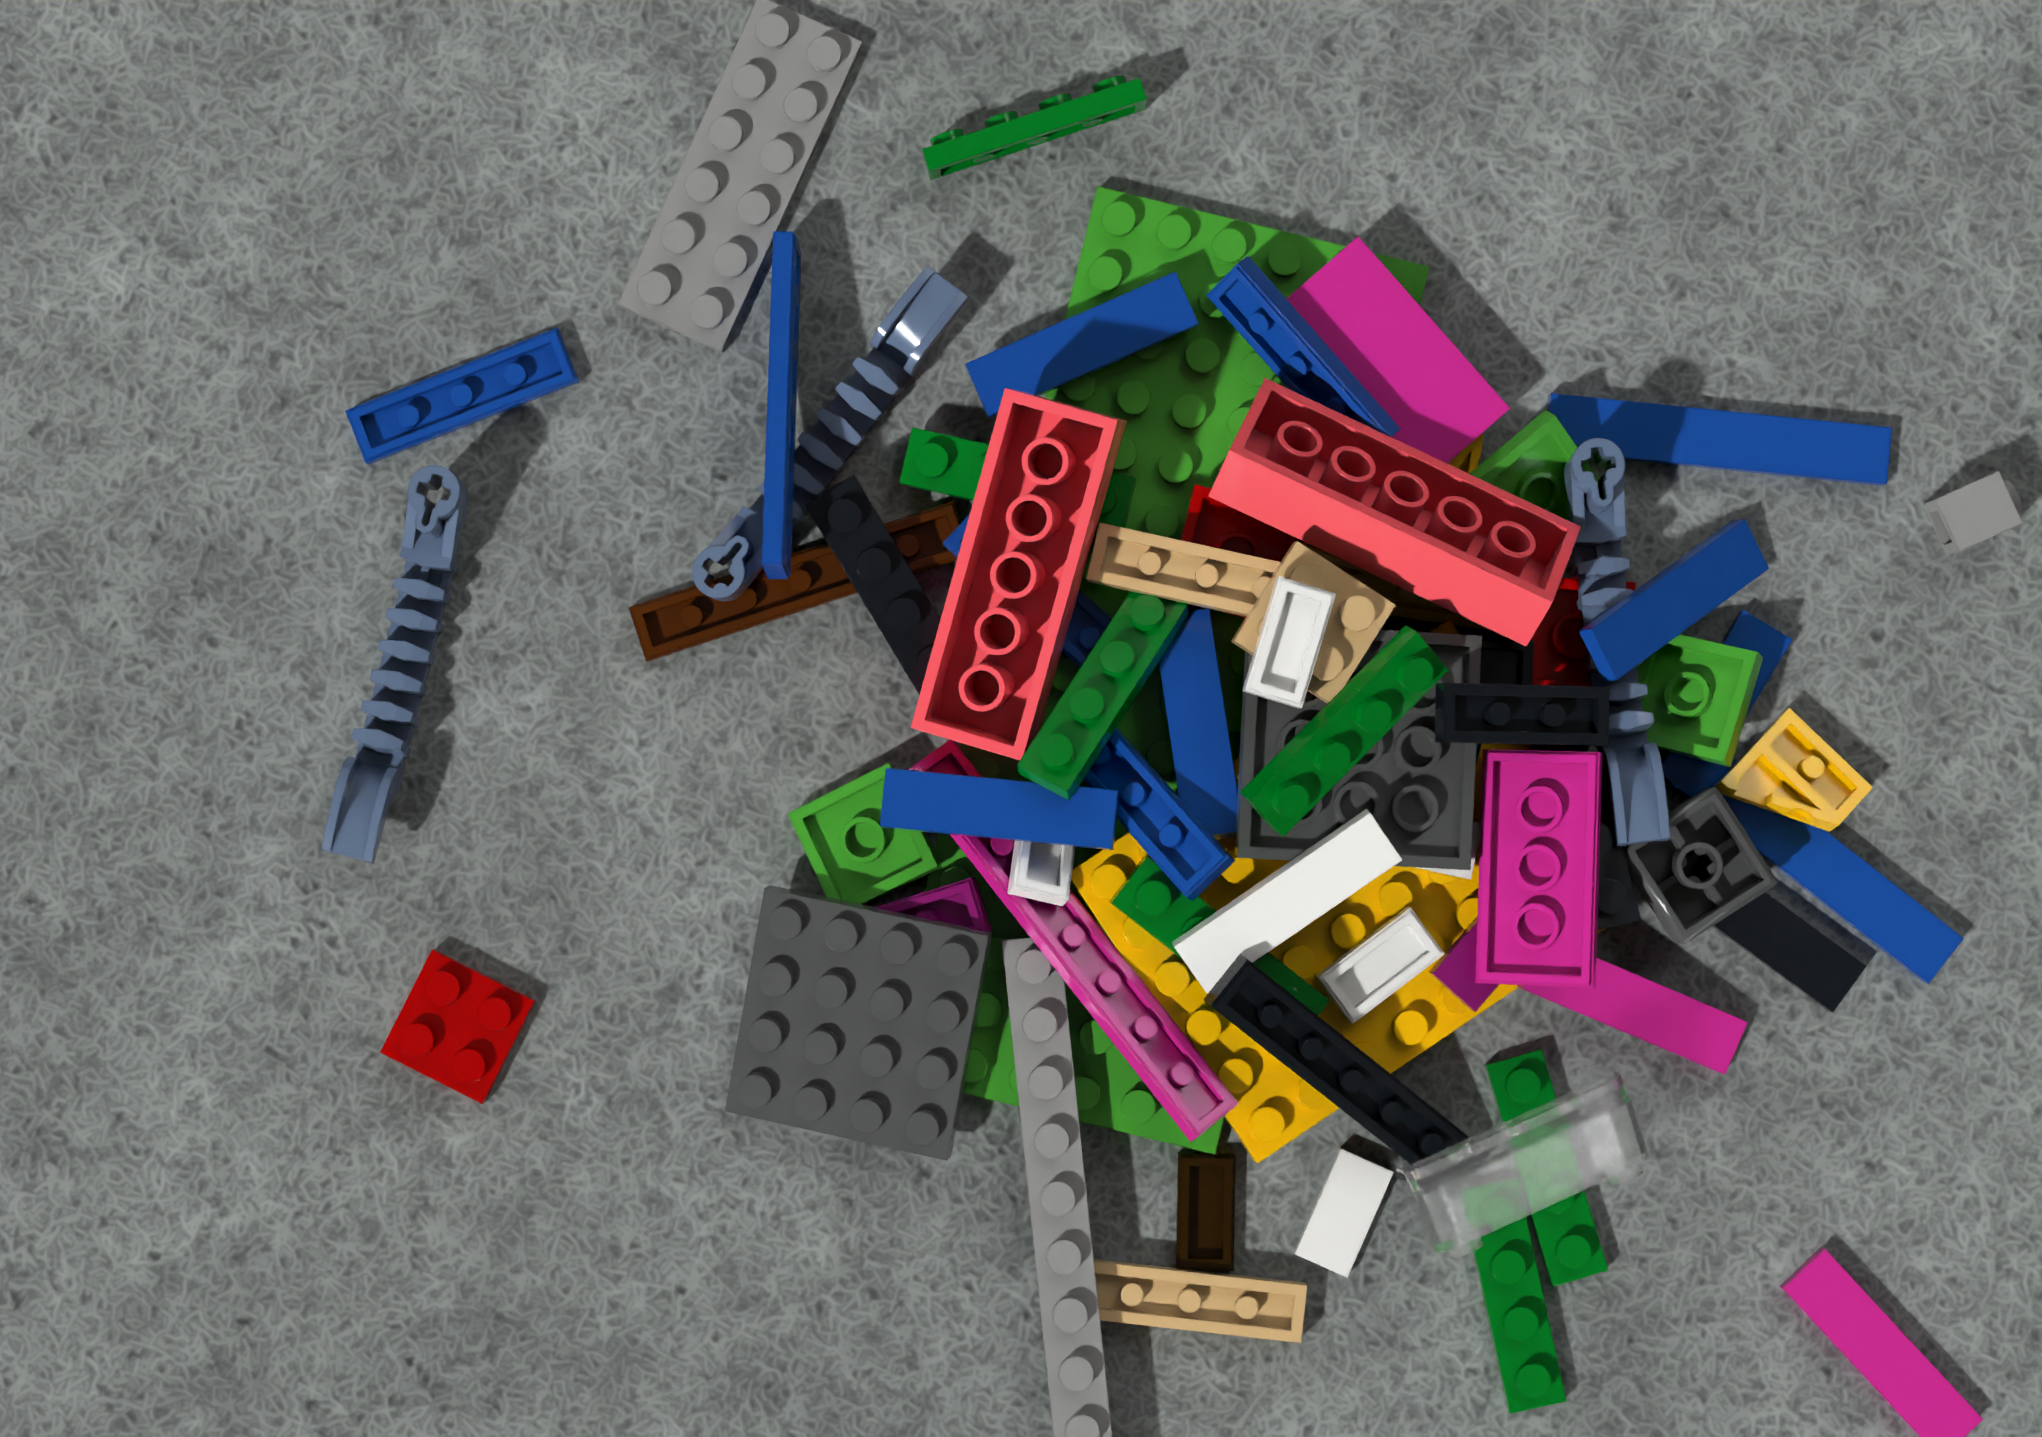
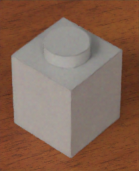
(1974, 512)

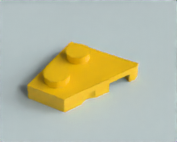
(1795, 776)

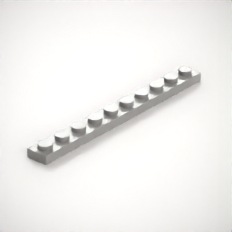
(1057, 1193)

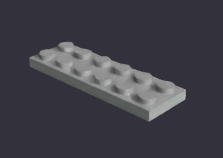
(740, 174)

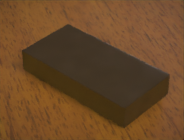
(1205, 1211)

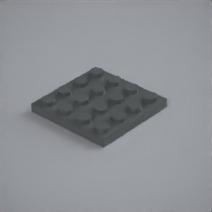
(1406, 781)
(858, 1022)

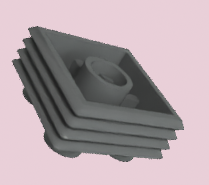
(1732, 872)

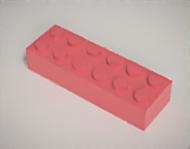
(1396, 512)
(1018, 573)

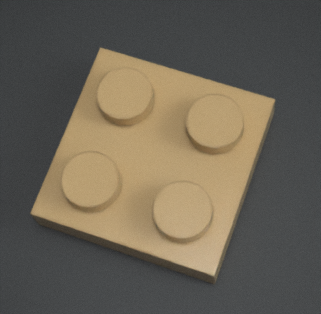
(1351, 627)

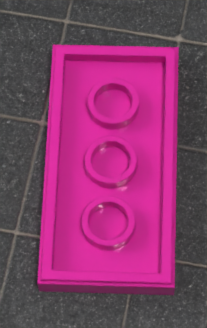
(1398, 353)
(1539, 868)

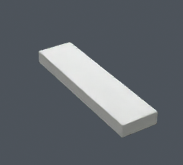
(1288, 899)

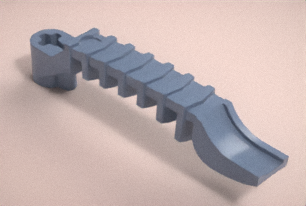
(897, 354)
(1629, 762)
(373, 777)

